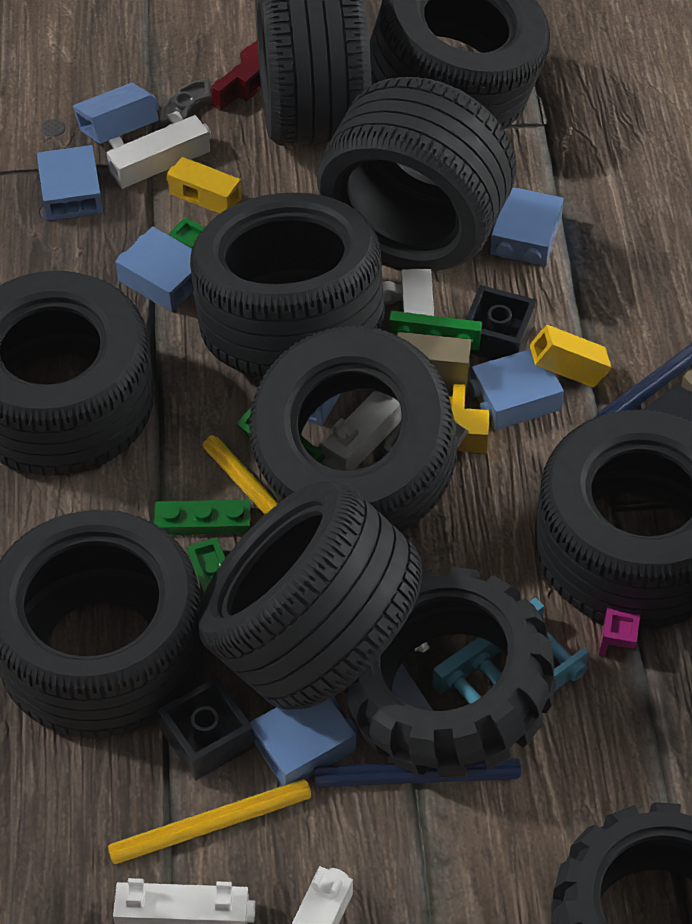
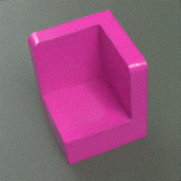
(619, 630)

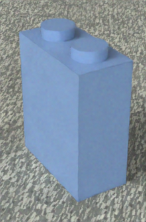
(116, 112)
(69, 182)
(527, 226)
(157, 269)
(515, 389)
(303, 739)

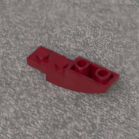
(240, 82)

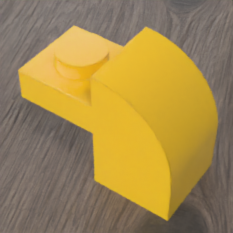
(472, 419)

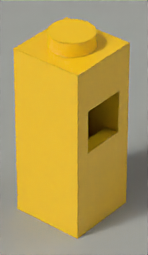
(203, 185)
(570, 356)

